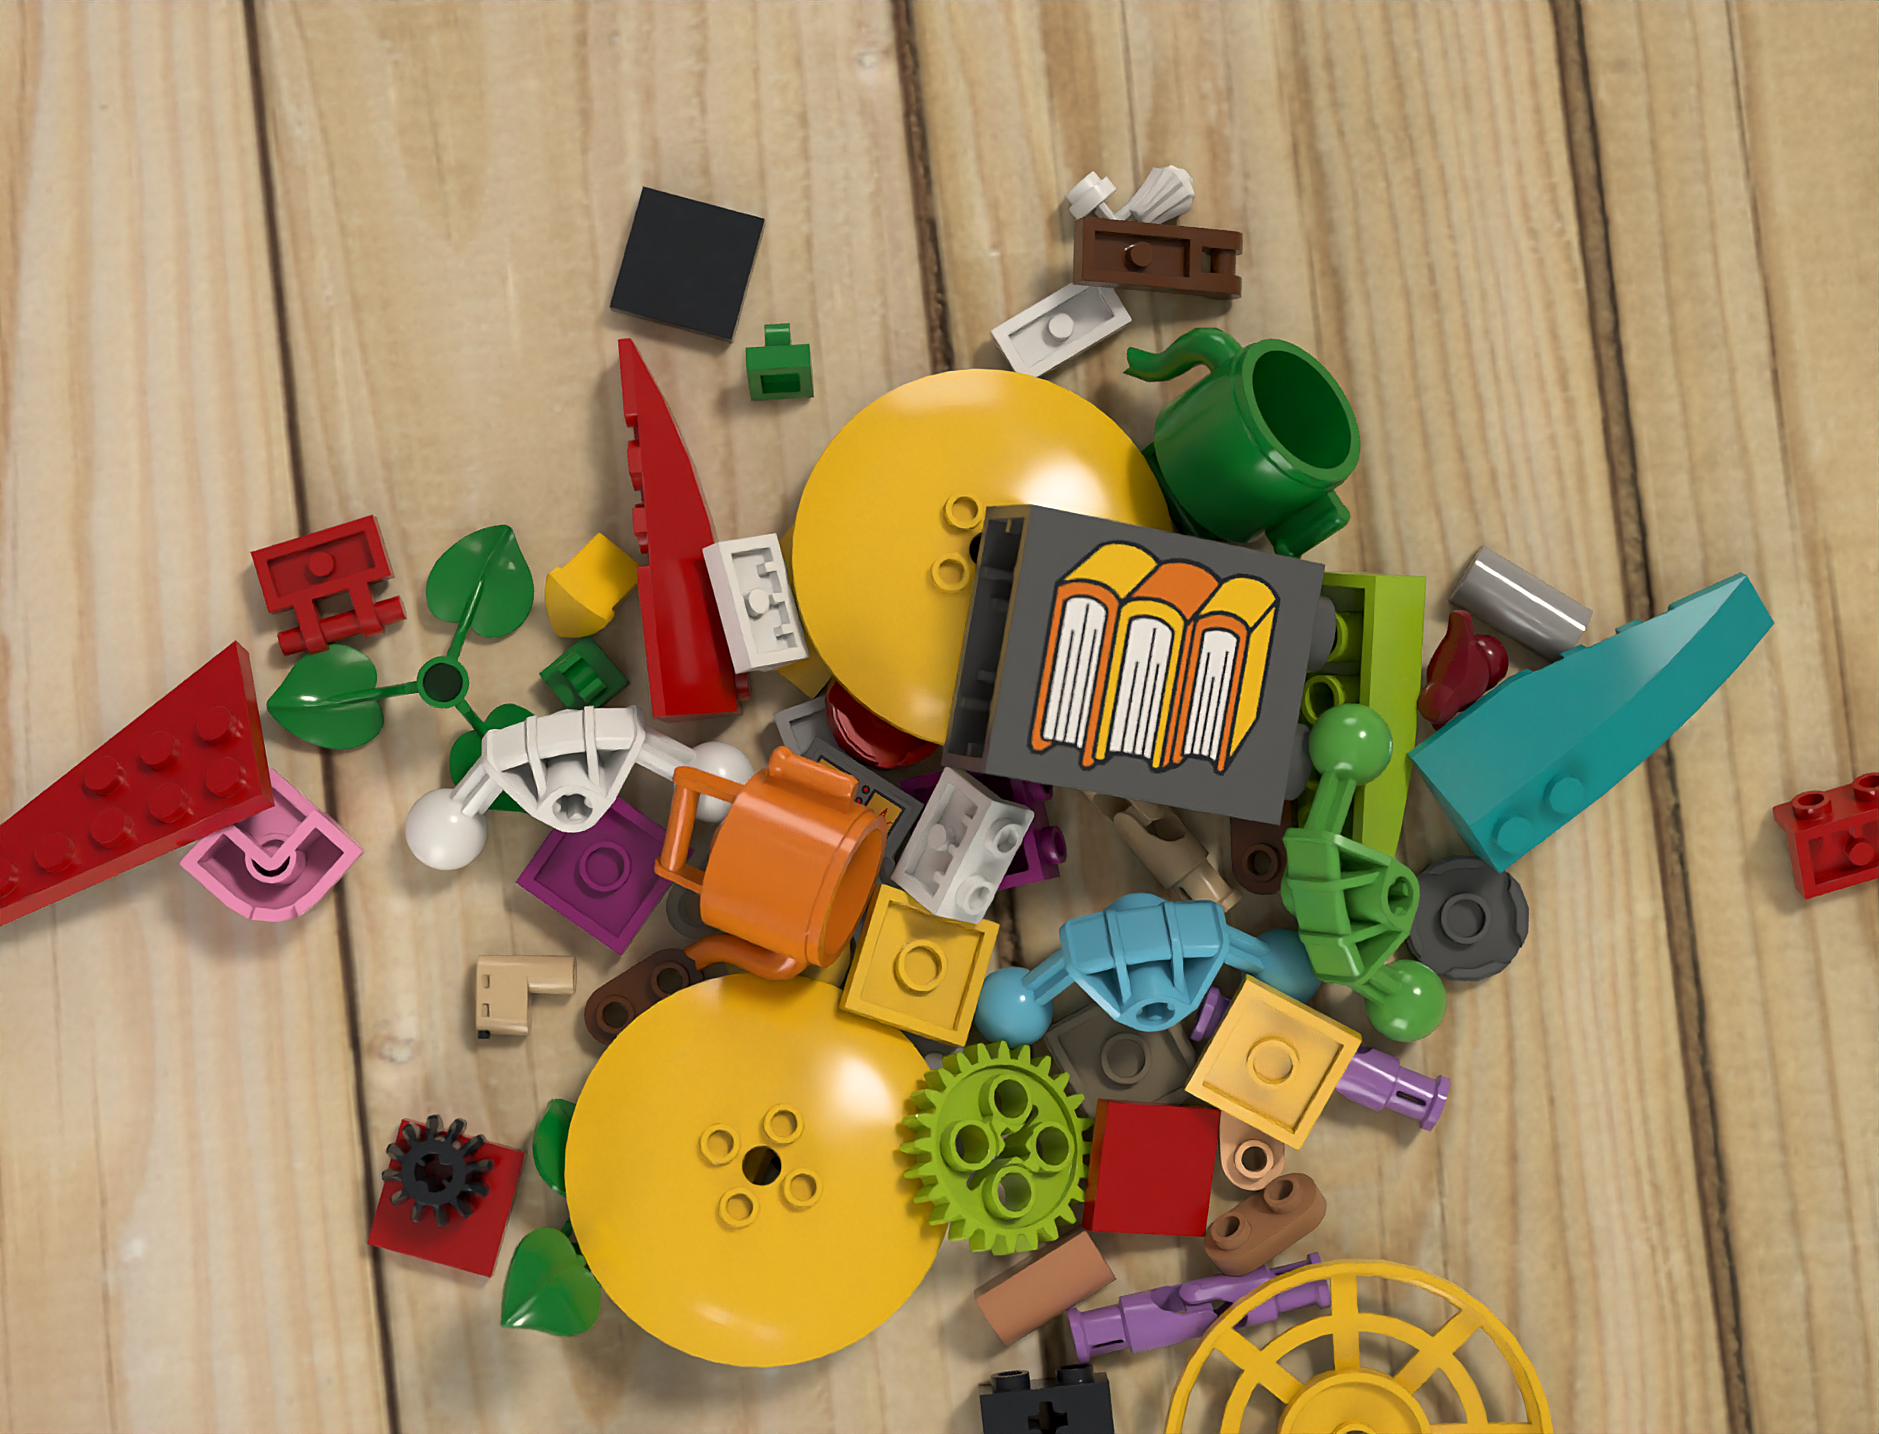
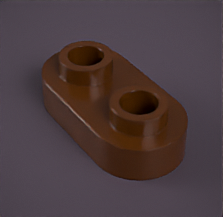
(1252, 837)
(637, 991)

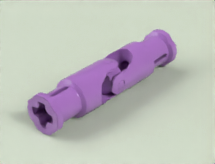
(1370, 1078)
(1151, 1317)

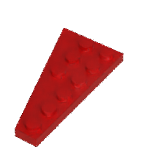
(146, 791)

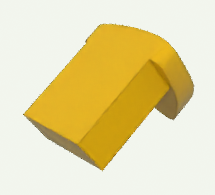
(589, 588)

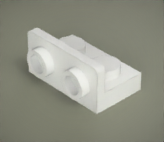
(755, 603)
(961, 847)

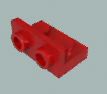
(1833, 836)

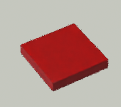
(1151, 1168)
(464, 1243)

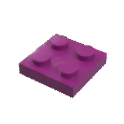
(602, 874)

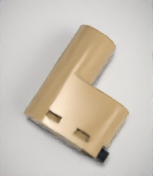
(507, 988)

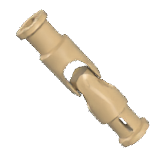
(1173, 856)

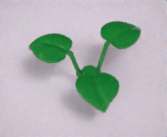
(474, 583)
(548, 1276)

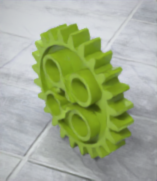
(1034, 1188)

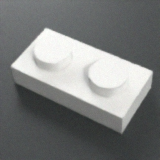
(1059, 328)

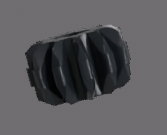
(424, 1187)

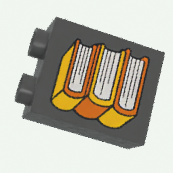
(1138, 663)

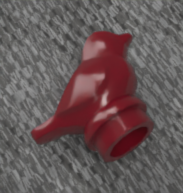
(1460, 670)

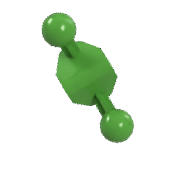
(1353, 899)

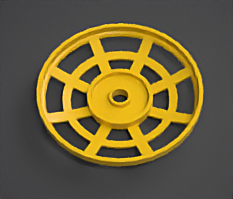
(1351, 1394)

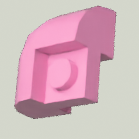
(276, 859)

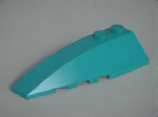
(1574, 729)

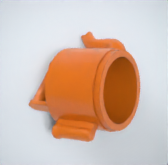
(782, 867)

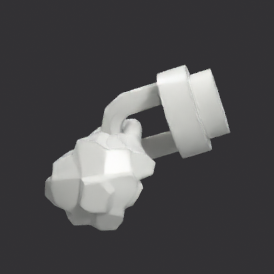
(1160, 198)

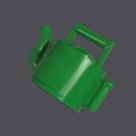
(1250, 441)

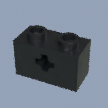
(1073, 1391)

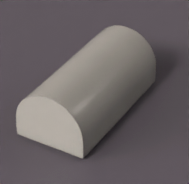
(1520, 605)

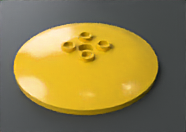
(903, 496)
(663, 1190)

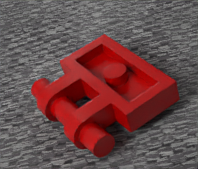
(322, 567)

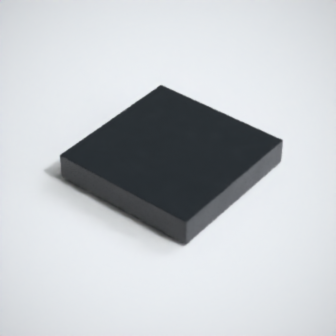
(687, 264)

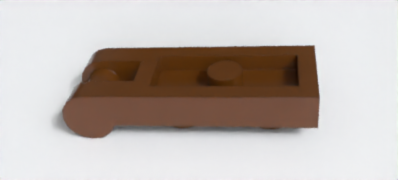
(1156, 258)

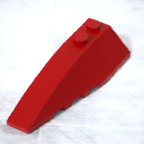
(681, 623)

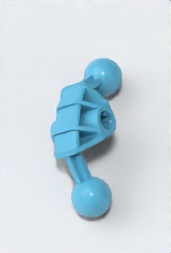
(1142, 964)

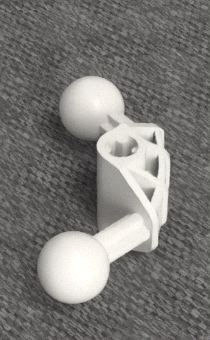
(561, 773)

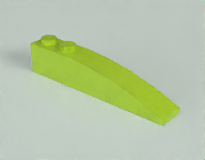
(1378, 666)

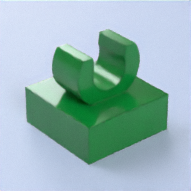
(779, 367)
(584, 676)

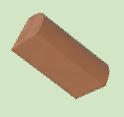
(1043, 1285)

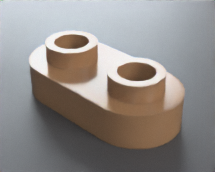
(1265, 1224)

